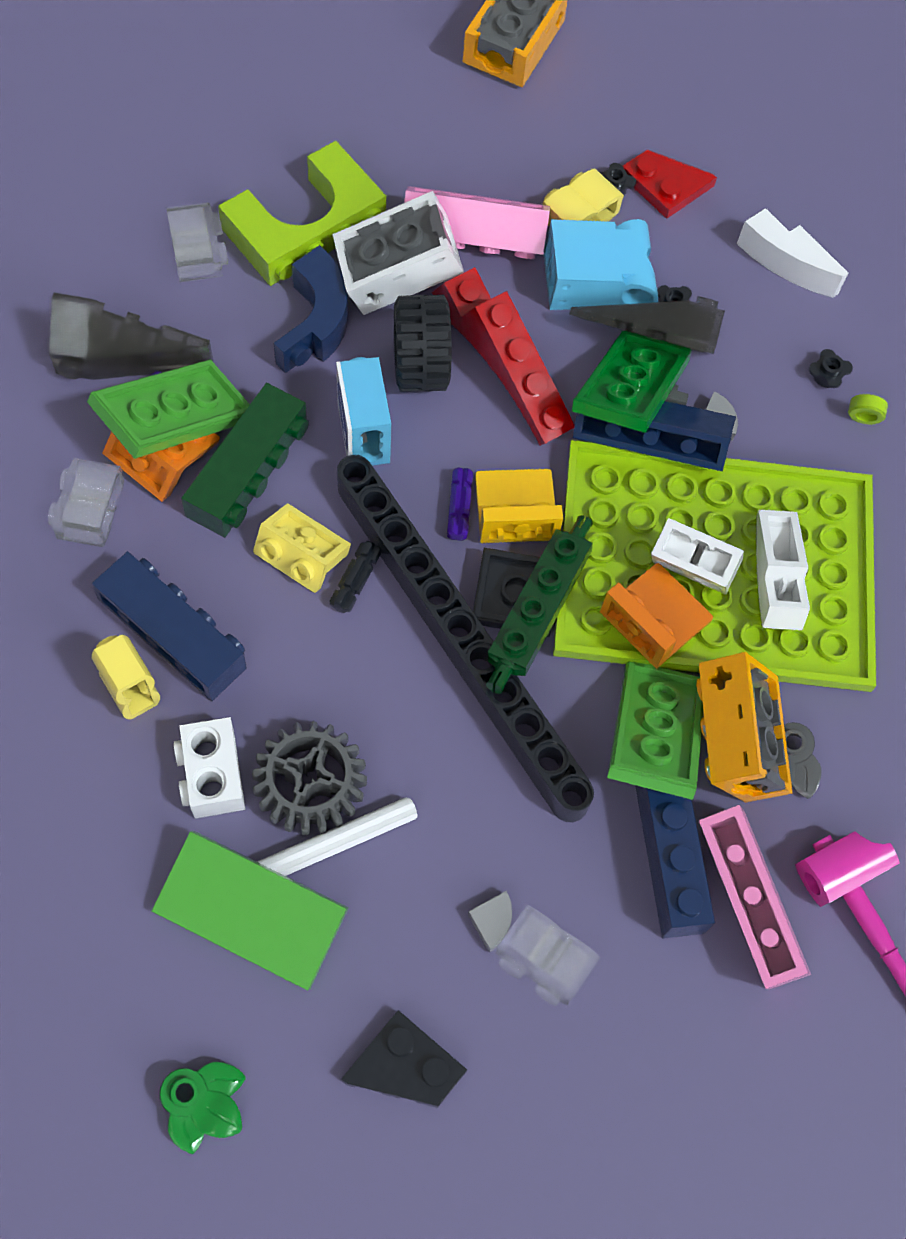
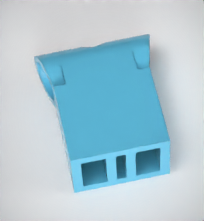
(598, 264)

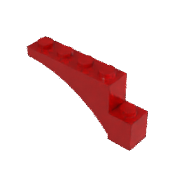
(508, 349)

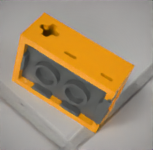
(512, 36)
(743, 728)

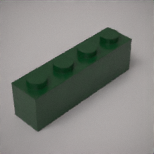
(245, 460)

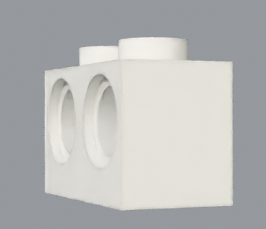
(697, 556)
(217, 766)

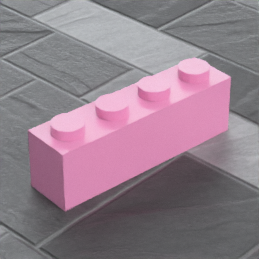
(492, 222)
(754, 898)

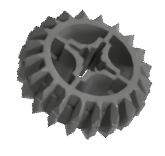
(293, 769)

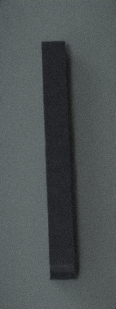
(465, 649)

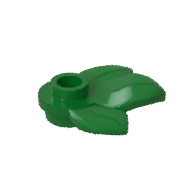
(209, 1107)

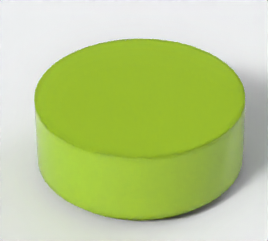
(867, 409)

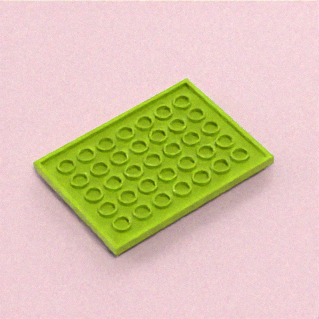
(629, 505)

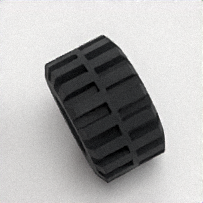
(422, 343)

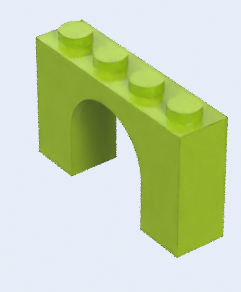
(277, 245)

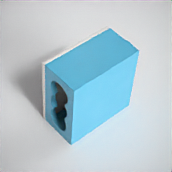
(364, 409)

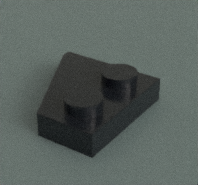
(406, 1065)

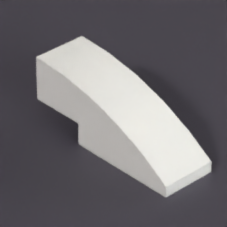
(791, 254)
(781, 570)

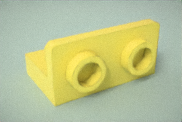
(299, 546)

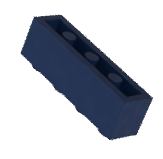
(675, 434)
(171, 625)
(675, 863)

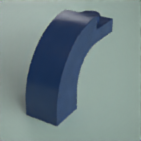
(323, 286)

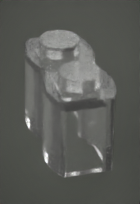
(195, 241)
(86, 502)
(546, 956)

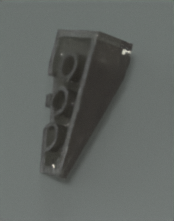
(676, 322)
(104, 345)

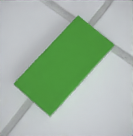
(169, 407)
(657, 730)
(250, 910)

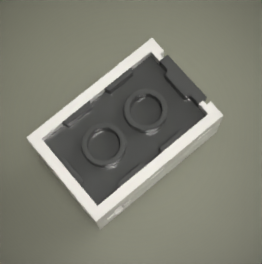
(397, 253)

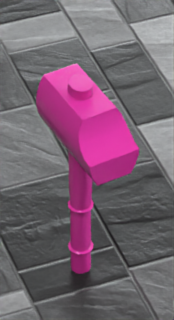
(840, 871)

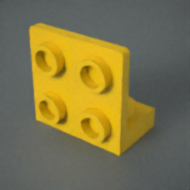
(516, 505)

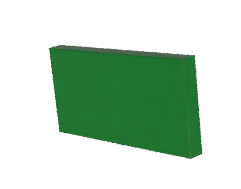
(632, 381)

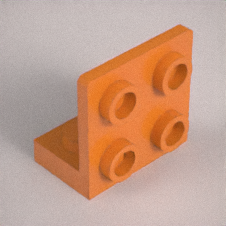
(161, 469)
(655, 614)

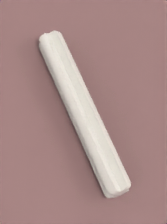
(342, 837)

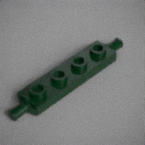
(539, 604)

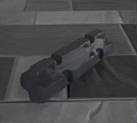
(355, 577)

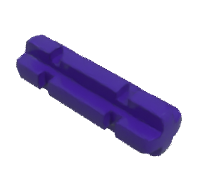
(460, 504)

